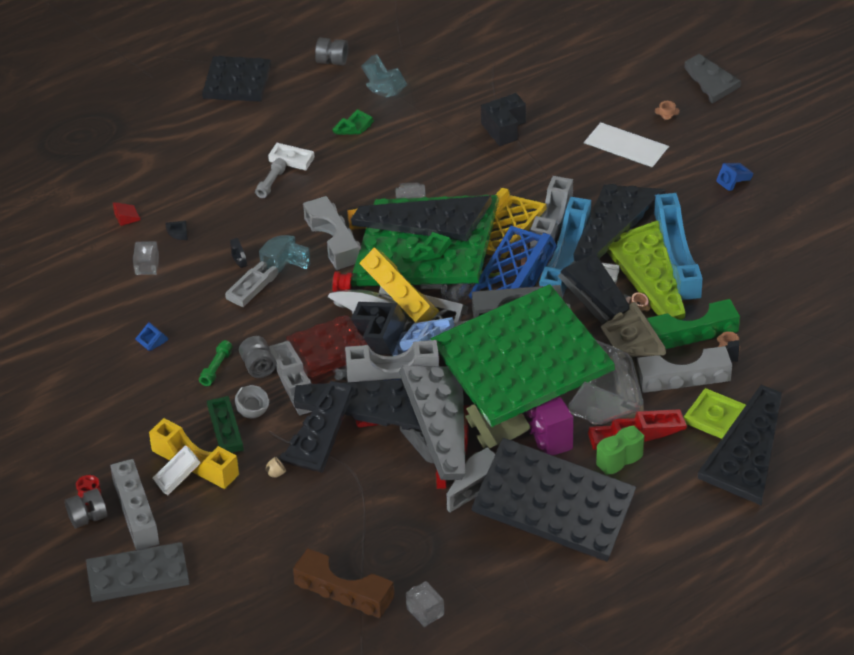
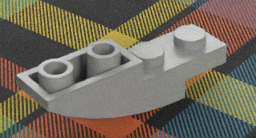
(350, 299)

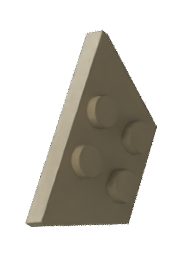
(632, 334)

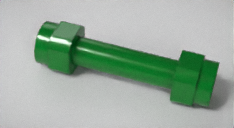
(208, 374)

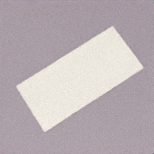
(626, 144)

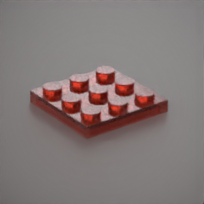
(324, 345)

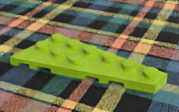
(648, 268)

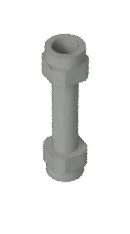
(264, 188)

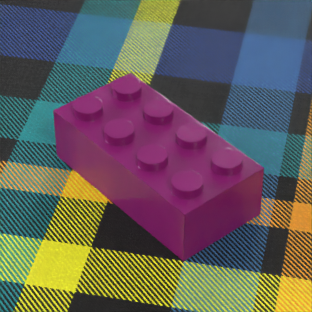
(551, 426)

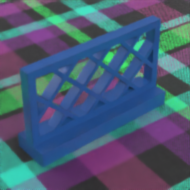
(526, 274)

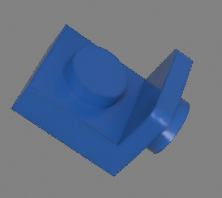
(732, 173)

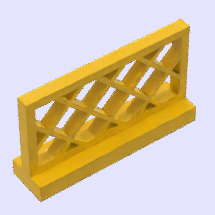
(504, 209)

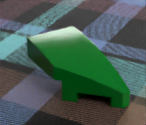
(355, 124)
(433, 248)

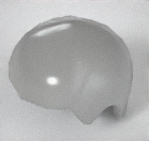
(251, 401)

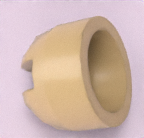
(275, 467)

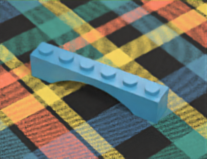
(573, 225)
(671, 226)

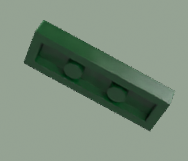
(224, 424)

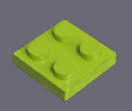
(713, 413)

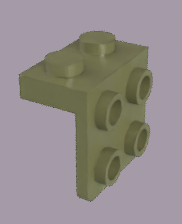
(493, 436)

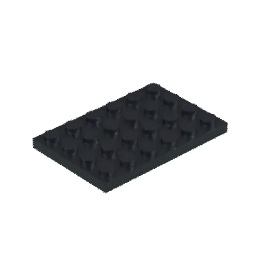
(554, 499)

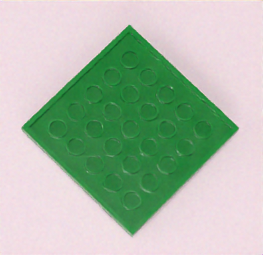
(458, 265)
(522, 355)

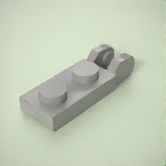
(251, 284)

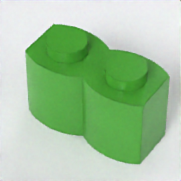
(620, 450)

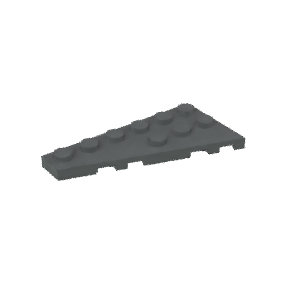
(440, 413)

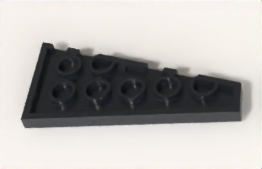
(446, 217)

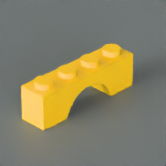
(396, 285)
(216, 466)

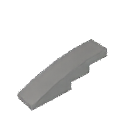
(289, 369)

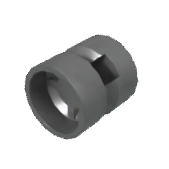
(331, 51)
(257, 357)
(78, 512)

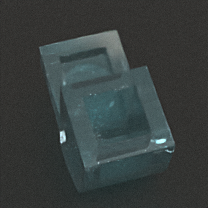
(382, 81)
(284, 250)

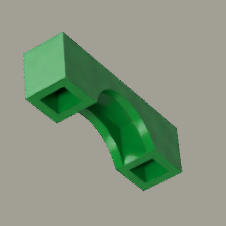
(674, 332)

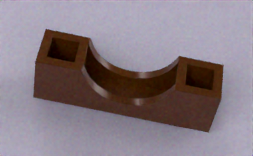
(368, 594)

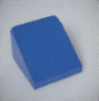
(151, 337)

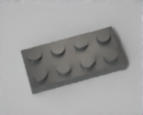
(137, 572)

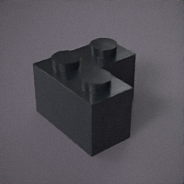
(503, 117)
(379, 325)

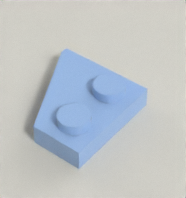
(425, 330)

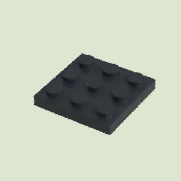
(236, 78)

